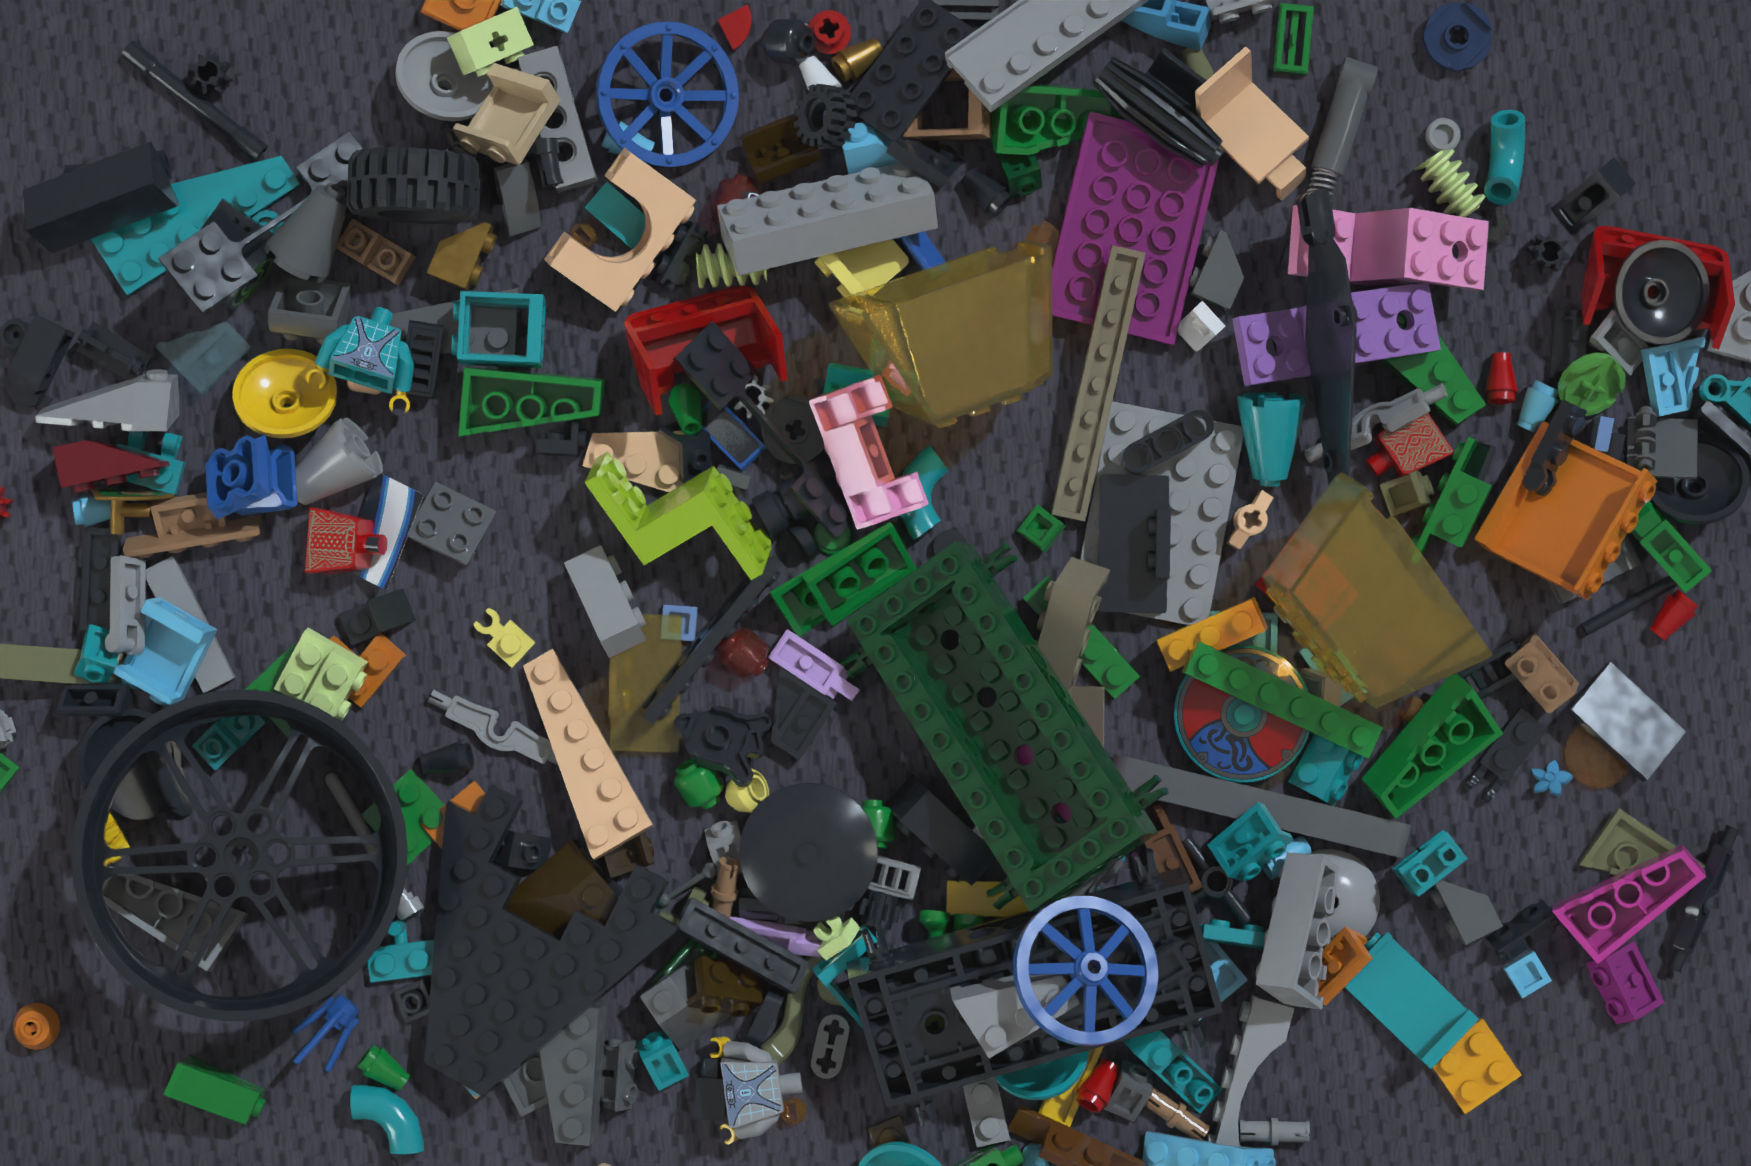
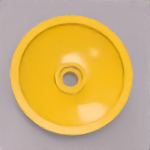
(279, 379)

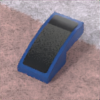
(731, 435)

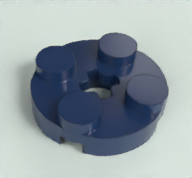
(1476, 37)

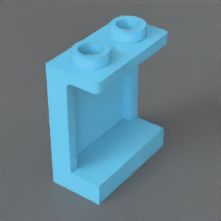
(171, 653)

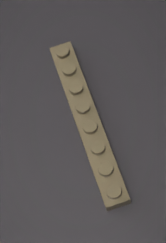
(1097, 383)

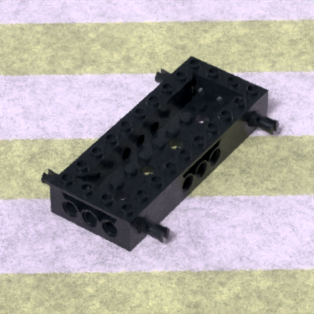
(909, 983)

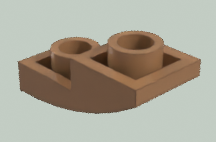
(375, 252)

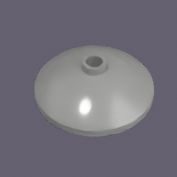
(430, 64)
(1355, 893)

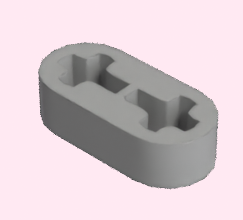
(838, 1047)

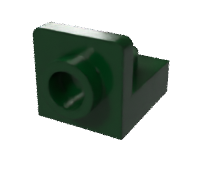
(1021, 173)

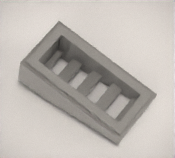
(911, 883)

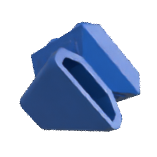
(251, 478)

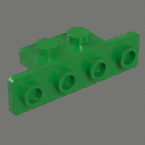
(1457, 505)

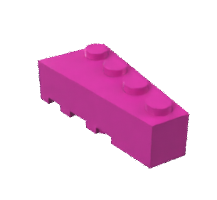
(1624, 904)

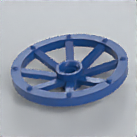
(674, 88)
(1081, 975)

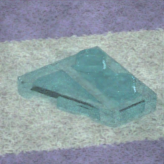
(205, 354)

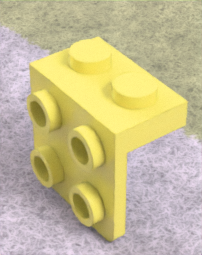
(864, 266)

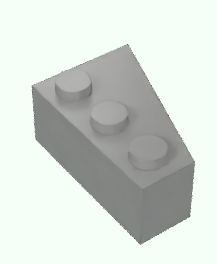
(997, 1014)

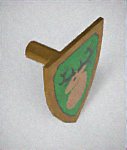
(120, 509)

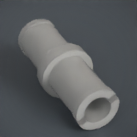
(1274, 1131)

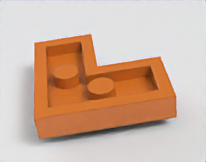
(382, 660)

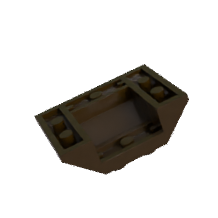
(559, 888)

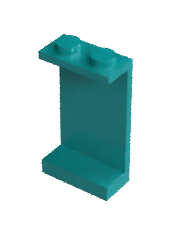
(1410, 1001)

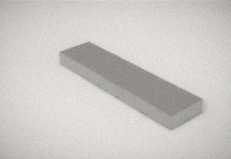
(170, 584)

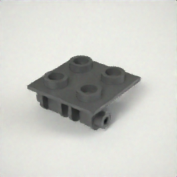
(1662, 445)
(451, 523)

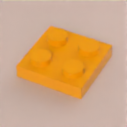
(1476, 1067)

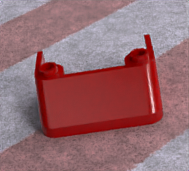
(1613, 244)
(666, 330)

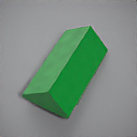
(844, 581)

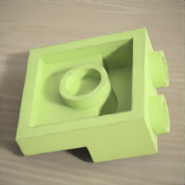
(322, 674)

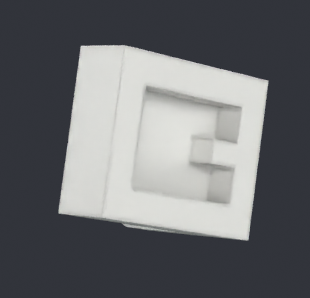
(1199, 326)

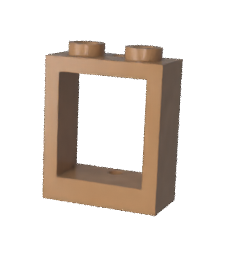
(978, 122)

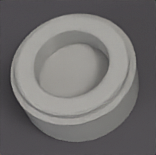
(1442, 134)

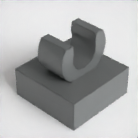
(737, 478)

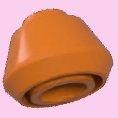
(45, 1023)

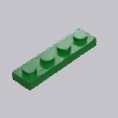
(1099, 656)

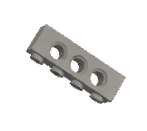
(550, 66)

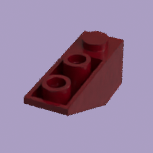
(95, 461)

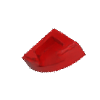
(736, 26)

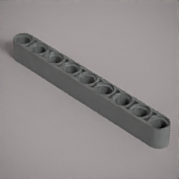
(1289, 812)

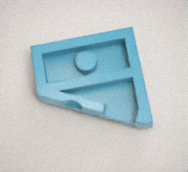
(1671, 374)

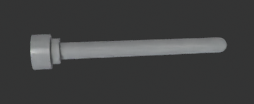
(408, 903)

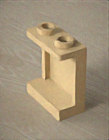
(509, 115)

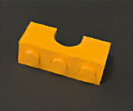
(1216, 631)

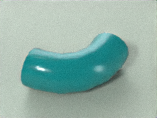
(1505, 157)
(930, 471)
(391, 1113)

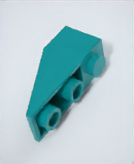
(1175, 1068)

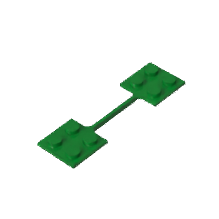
(416, 799)

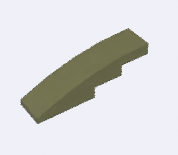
(44, 664)

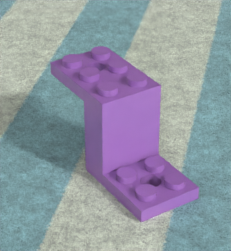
(1376, 336)

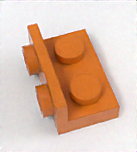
(1344, 960)

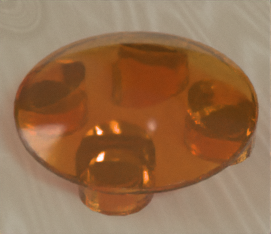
(1591, 761)

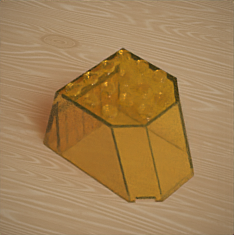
(958, 332)
(1368, 601)

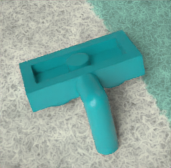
(402, 958)

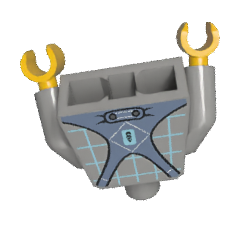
(752, 1088)

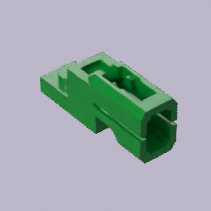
(1669, 548)

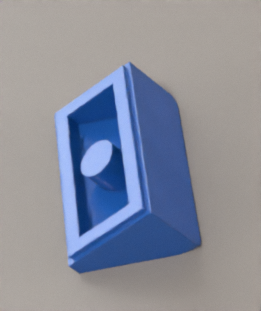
(922, 250)

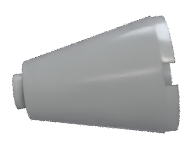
(336, 463)

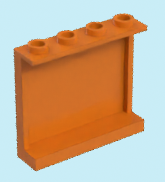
(1575, 527)

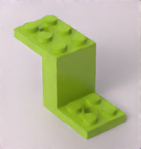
(679, 514)

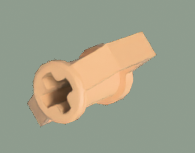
(1250, 520)

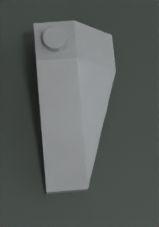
(138, 403)

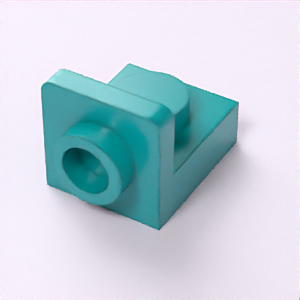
(96, 662)
(661, 1059)

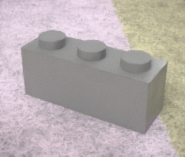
(606, 600)

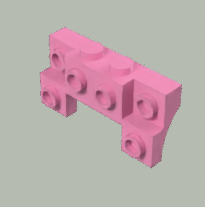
(859, 455)

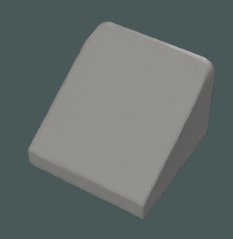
(1321, 686)

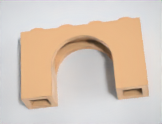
(614, 277)

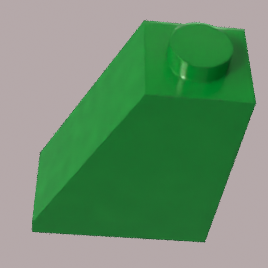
(215, 1090)

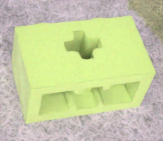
(473, 47)

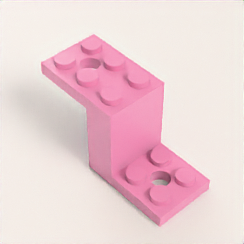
(1402, 248)

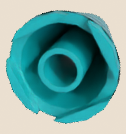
(1270, 432)

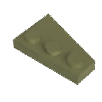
(1624, 844)

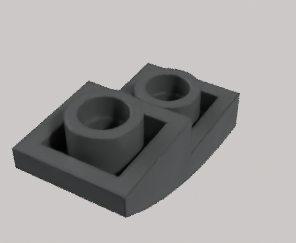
(518, 197)

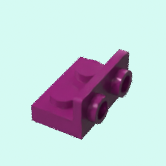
(1625, 984)

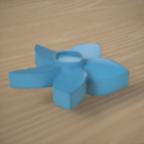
(1551, 779)

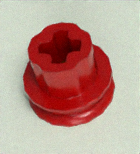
(841, 35)

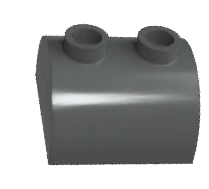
(308, 307)

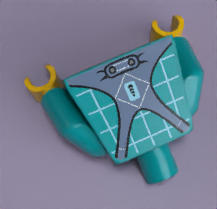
(368, 355)

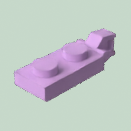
(812, 666)
(787, 936)

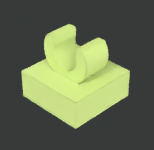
(836, 938)

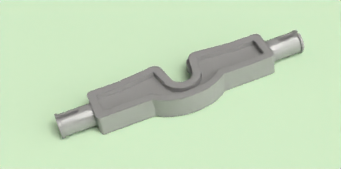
(1390, 414)
(483, 721)

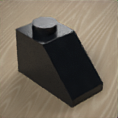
(1593, 195)

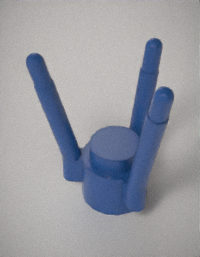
(339, 1014)

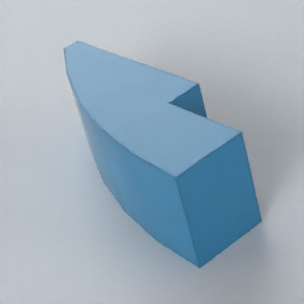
(1173, 22)

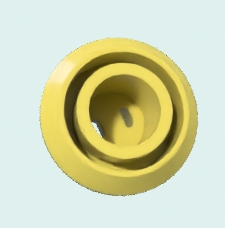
(747, 798)

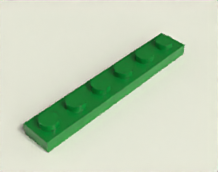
(1282, 699)

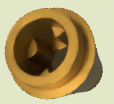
(856, 59)

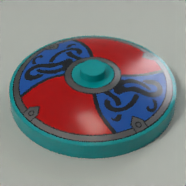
(1231, 735)

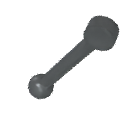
(708, 871)

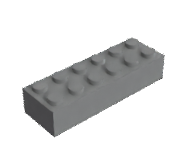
(826, 217)

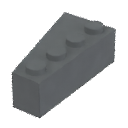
(574, 1077)

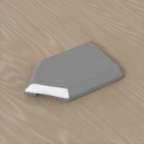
(1737, 338)

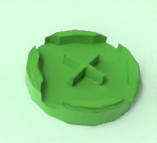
(1592, 382)

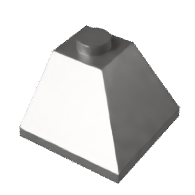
(670, 1008)

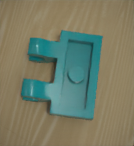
(169, 477)

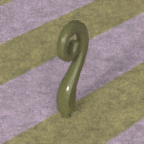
(787, 1035)

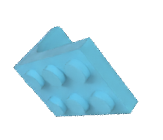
(1174, 1150)

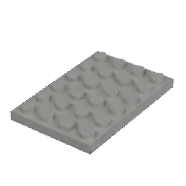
(1198, 500)

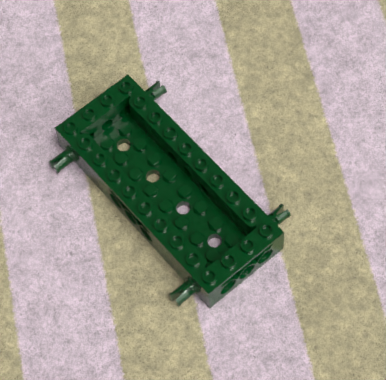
(980, 744)

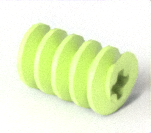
(1450, 184)
(720, 265)

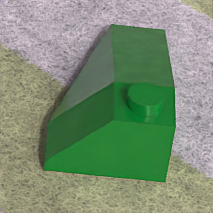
(1045, 118)

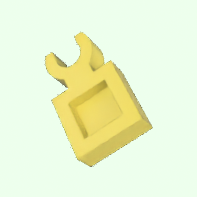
(509, 640)

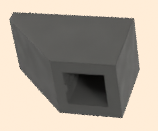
(1220, 274)
(1468, 911)

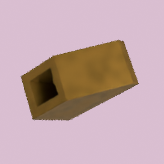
(458, 256)

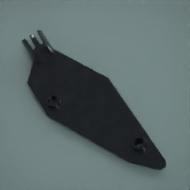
(1329, 331)

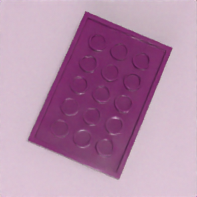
(1138, 199)

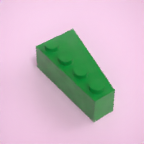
(514, 399)
(1432, 746)

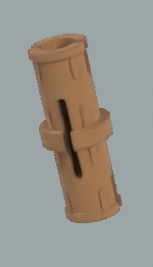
(725, 889)
(1177, 1115)

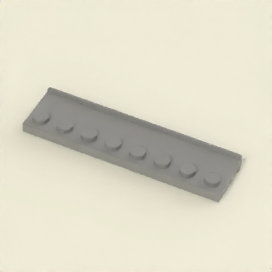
(1029, 42)

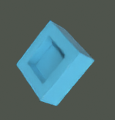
(1527, 974)

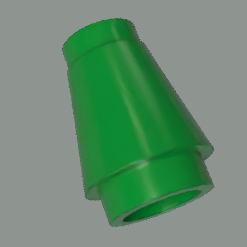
(686, 406)
(383, 1068)

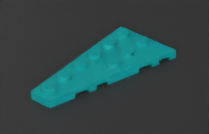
(135, 248)

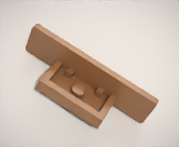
(188, 523)

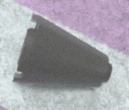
(311, 234)

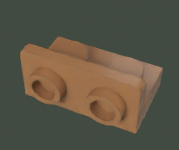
(1542, 673)

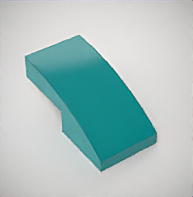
(617, 215)

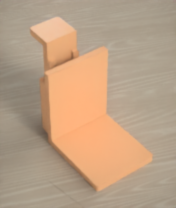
(1252, 126)

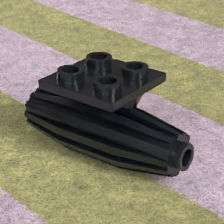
(1162, 105)

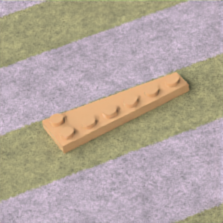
(594, 779)

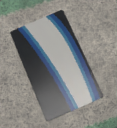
(392, 510)

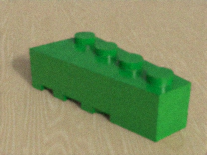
(1431, 370)

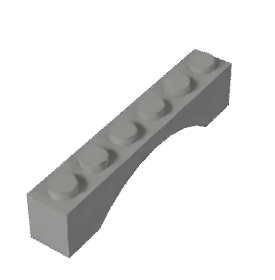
(1262, 1032)

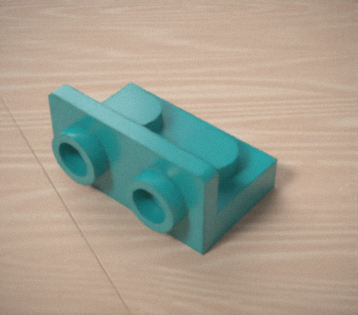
(1249, 843)

